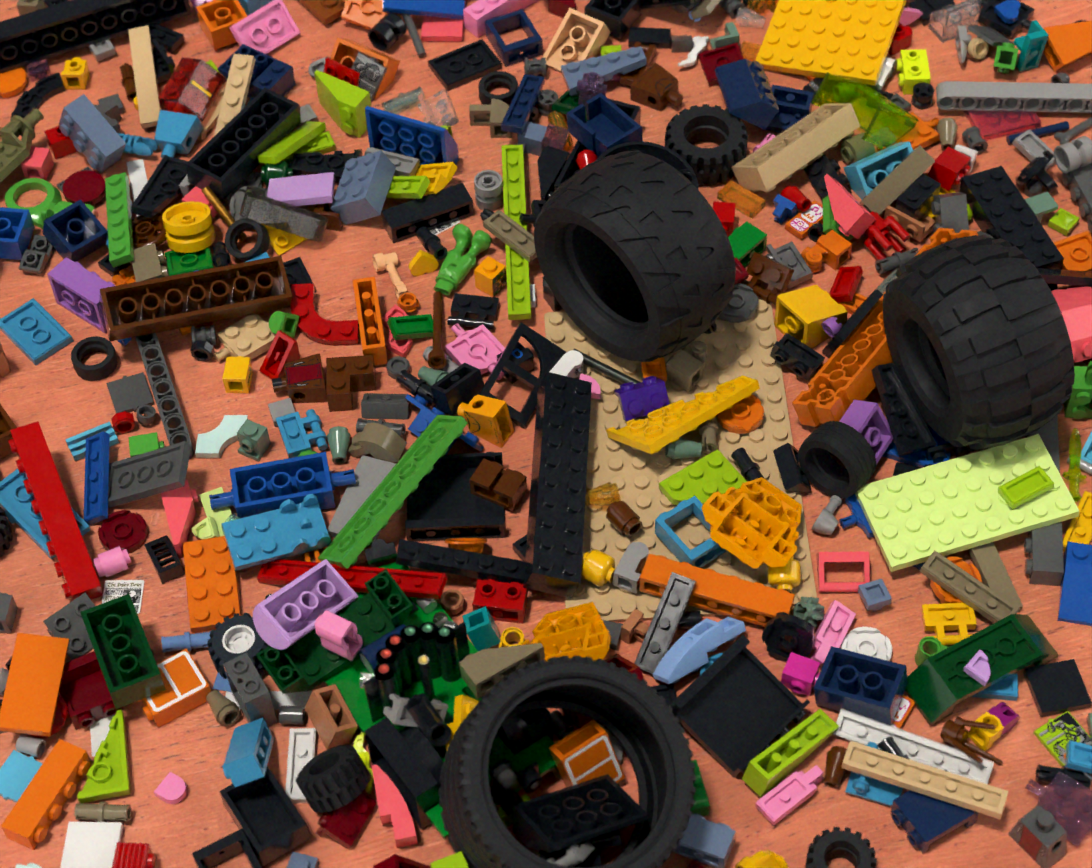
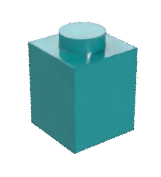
(481, 629)

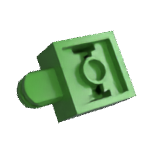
(1078, 403)

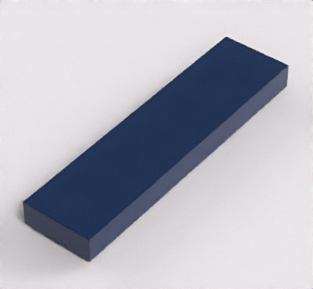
(523, 103)

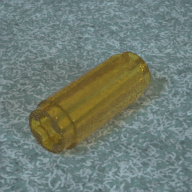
(558, 119)

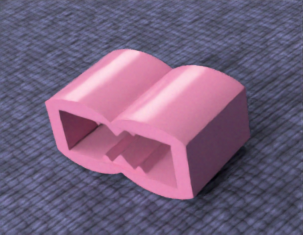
(338, 635)

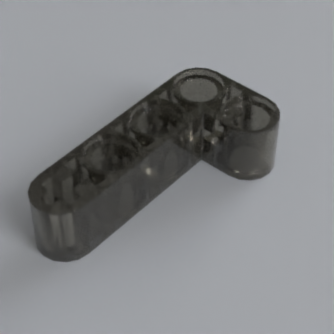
(282, 215)

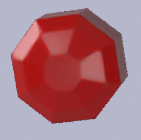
(123, 422)

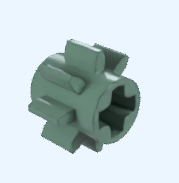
(809, 610)

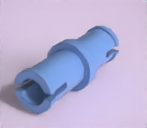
(188, 641)

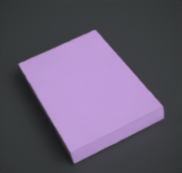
(303, 189)

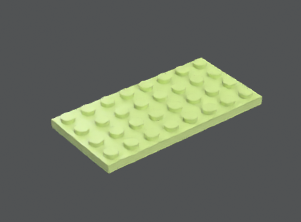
(959, 504)

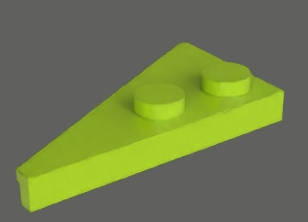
(110, 770)

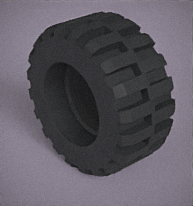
(708, 125)

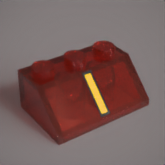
(192, 88)

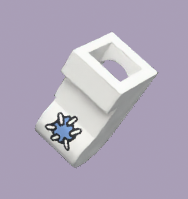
(569, 365)

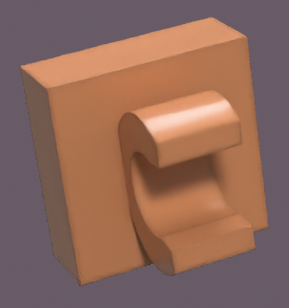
(634, 627)

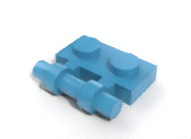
(294, 436)

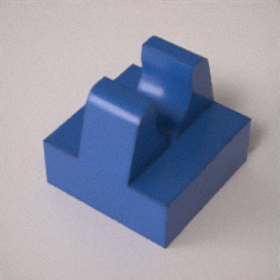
(784, 209)

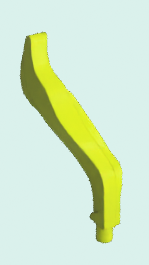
(365, 757)

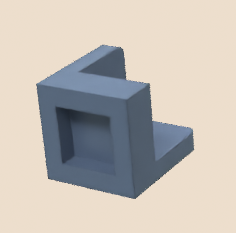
(532, 138)

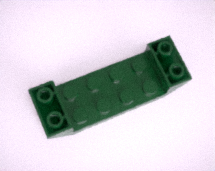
(1009, 648)
(310, 664)

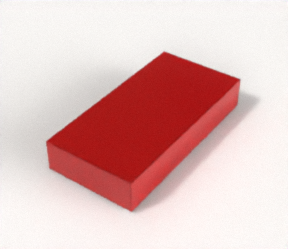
(846, 283)

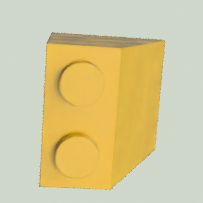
(803, 311)

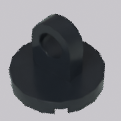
(1035, 168)

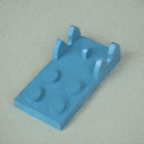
(19, 510)
(276, 533)

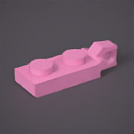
(831, 630)
(789, 794)

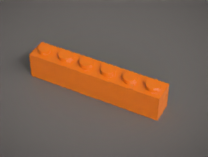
(718, 591)

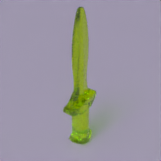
(1074, 474)

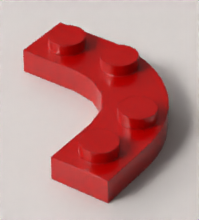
(316, 327)

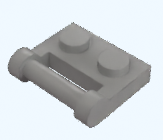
(574, 854)

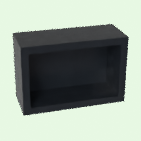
(265, 817)

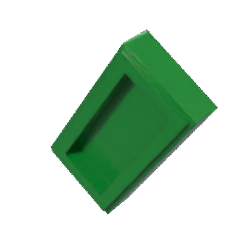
(411, 326)

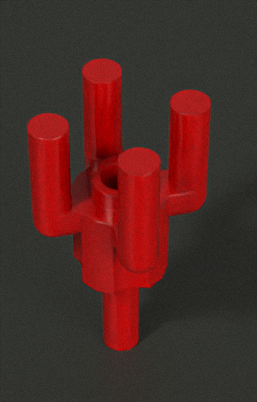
(880, 232)

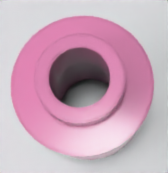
(111, 562)

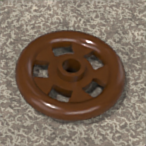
(146, 231)

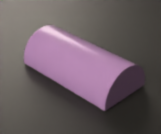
(295, 607)

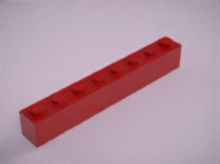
(55, 511)

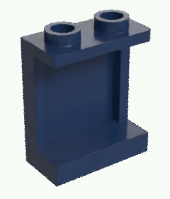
(928, 818)

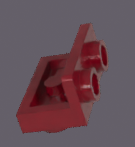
(347, 821)

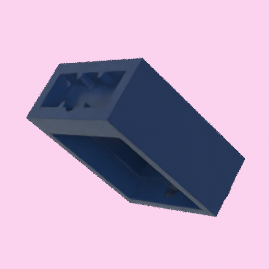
(510, 53)

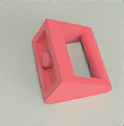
(842, 557)

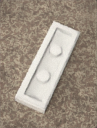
(300, 751)

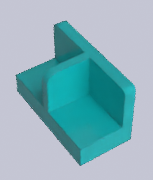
(1031, 47)

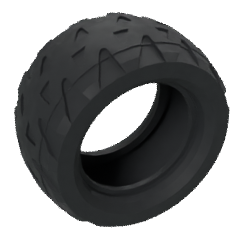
(635, 256)

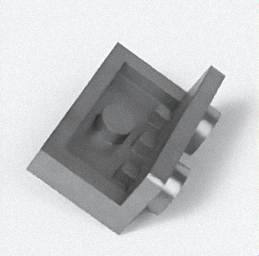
(790, 257)

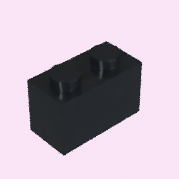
(918, 197)
(456, 388)

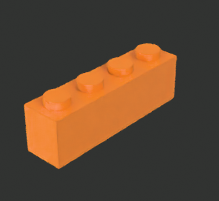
(370, 319)
(46, 794)

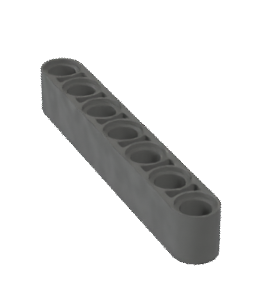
(163, 390)

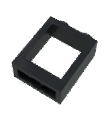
(224, 850)

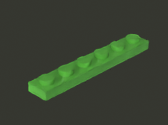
(119, 219)

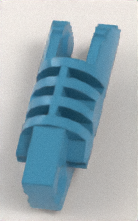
(138, 145)

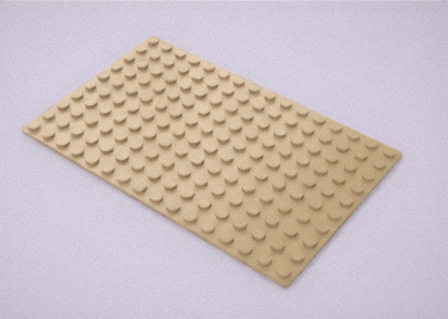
(731, 353)

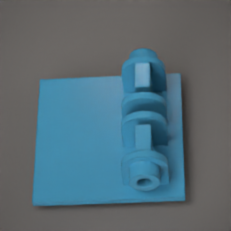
(872, 788)

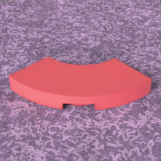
(399, 347)

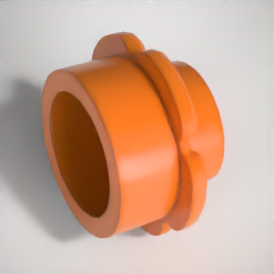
(408, 302)

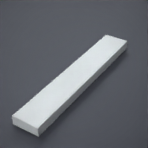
(918, 748)

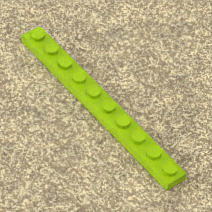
(514, 204)

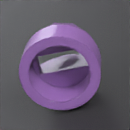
(831, 327)

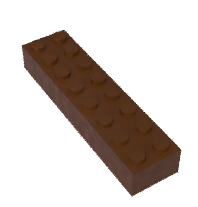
(195, 298)

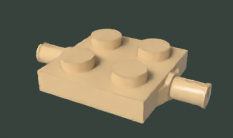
(245, 338)

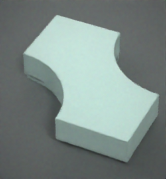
(214, 442)

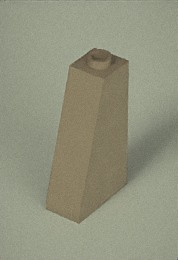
(897, 180)

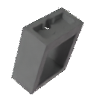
(249, 690)

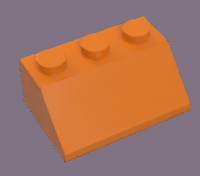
(346, 51)

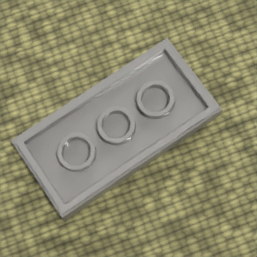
(368, 476)

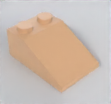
(576, 40)

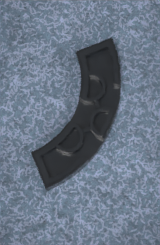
(38, 95)

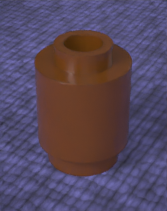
(623, 518)

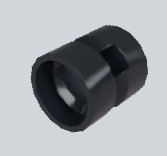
(387, 31)

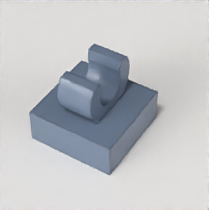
(874, 595)

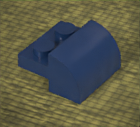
(792, 106)

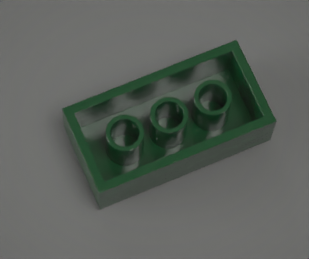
(122, 651)

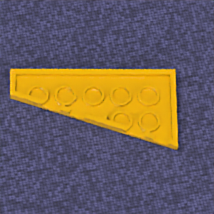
(678, 418)

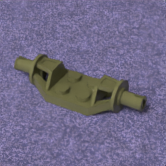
(13, 150)

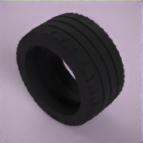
(851, 450)

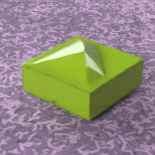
(1063, 221)

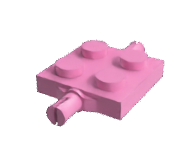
(475, 348)

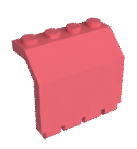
(1076, 308)

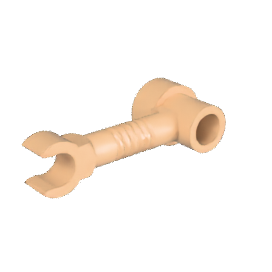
(388, 263)

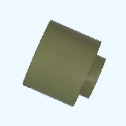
(856, 148)

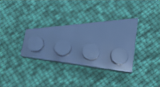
(604, 65)

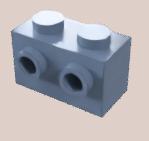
(706, 842)

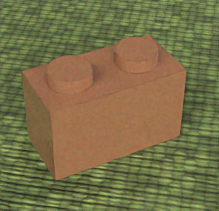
(331, 716)

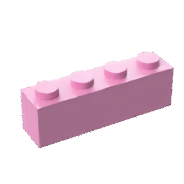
(483, 10)

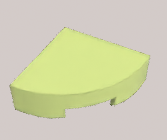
(206, 529)

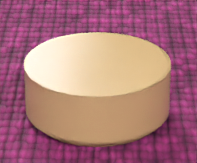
(977, 48)

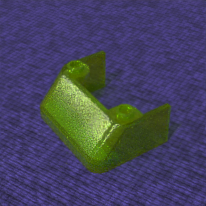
(876, 114)

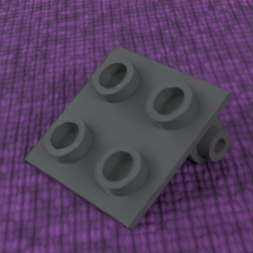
(70, 624)

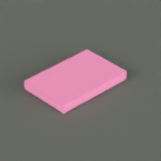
(266, 28)

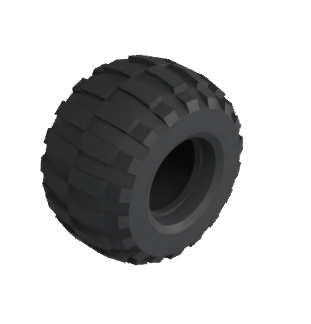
(978, 341)

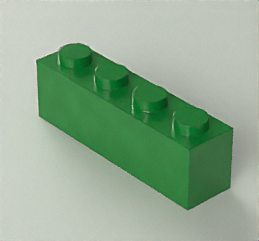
(746, 241)

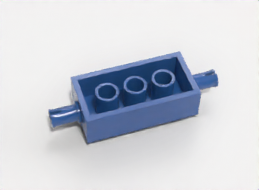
(269, 484)

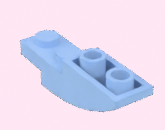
(692, 648)

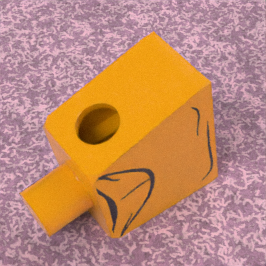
(488, 419)

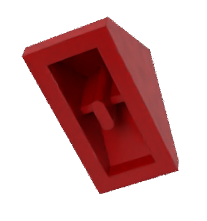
(282, 350)

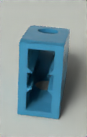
(177, 132)

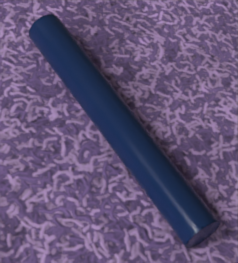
(1042, 131)

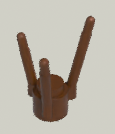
(956, 734)

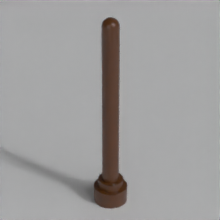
(437, 357)

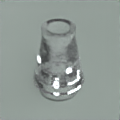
(749, 18)

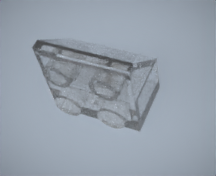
(947, 19)

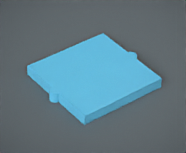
(17, 774)

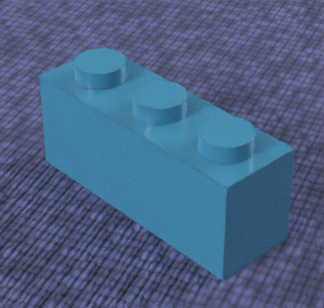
(248, 752)

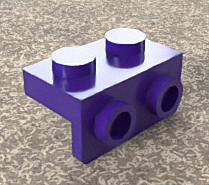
(642, 398)

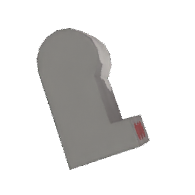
(632, 562)

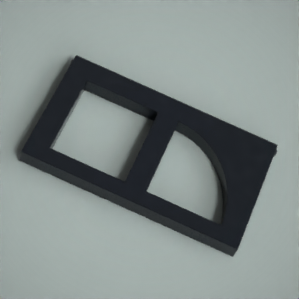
(548, 356)

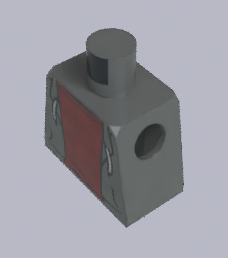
(1040, 837)

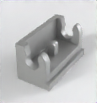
(400, 716)

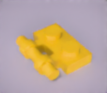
(948, 617)

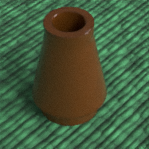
(834, 770)

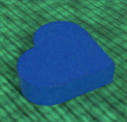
(1008, 11)

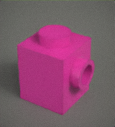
(800, 674)

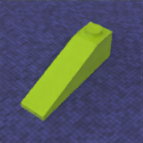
(788, 752)

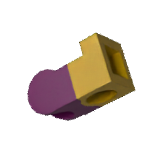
(1004, 720)

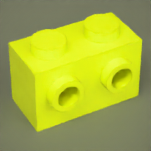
(913, 69)

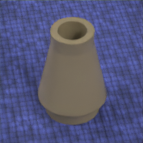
(947, 132)
(224, 709)

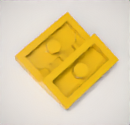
(438, 174)

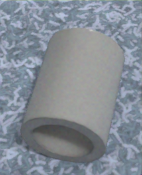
(30, 745)

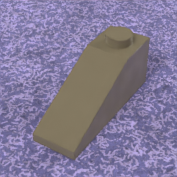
(490, 666)

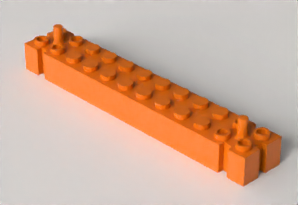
(848, 371)

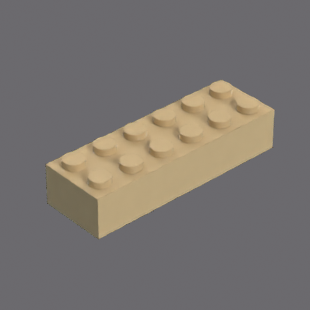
(796, 147)

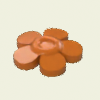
(124, 278)

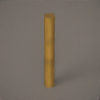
(229, 220)

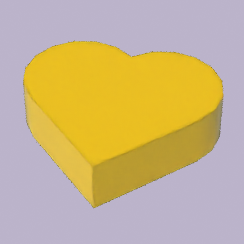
(423, 263)

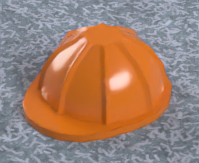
(467, 544)

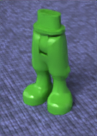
(456, 265)

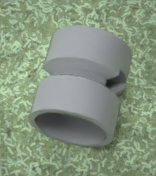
(1073, 154)
(488, 190)

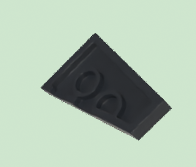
(317, 163)

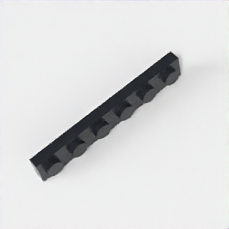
(459, 562)

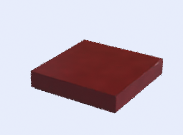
(717, 57)

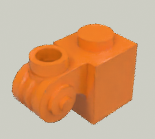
(830, 249)

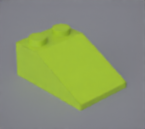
(343, 103)

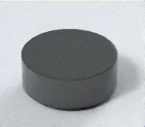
(396, 365)

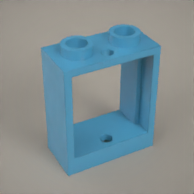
(697, 556)

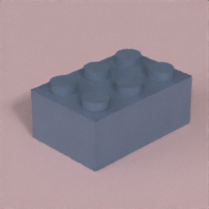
(91, 134)
(363, 187)

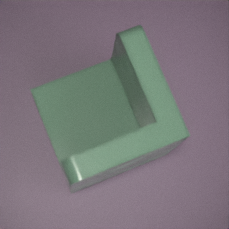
(731, 36)
(1041, 204)

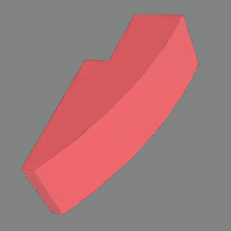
(393, 809)

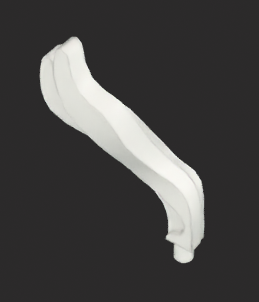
(699, 46)

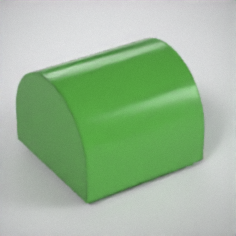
(283, 321)

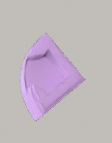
(978, 668)

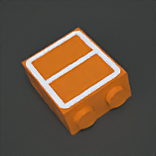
(184, 690)
(586, 755)

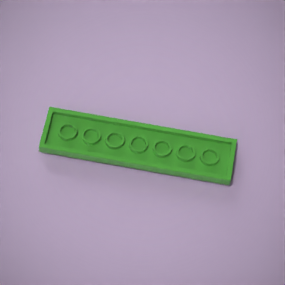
(393, 490)

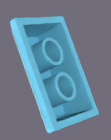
(871, 170)

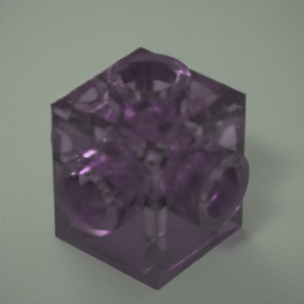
(590, 86)

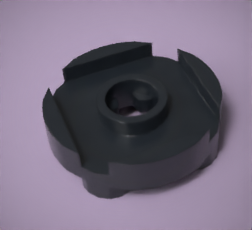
(789, 625)

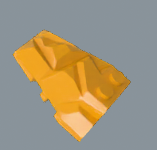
(754, 523)
(573, 633)

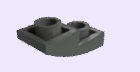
(37, 256)

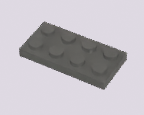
(148, 474)

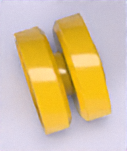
(188, 227)

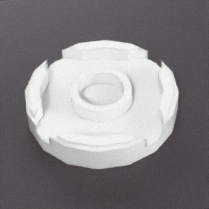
(868, 642)

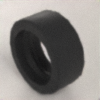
(495, 79)
(234, 232)
(97, 371)

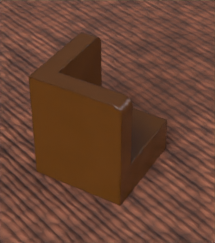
(334, 218)

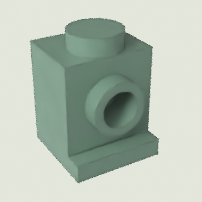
(253, 440)

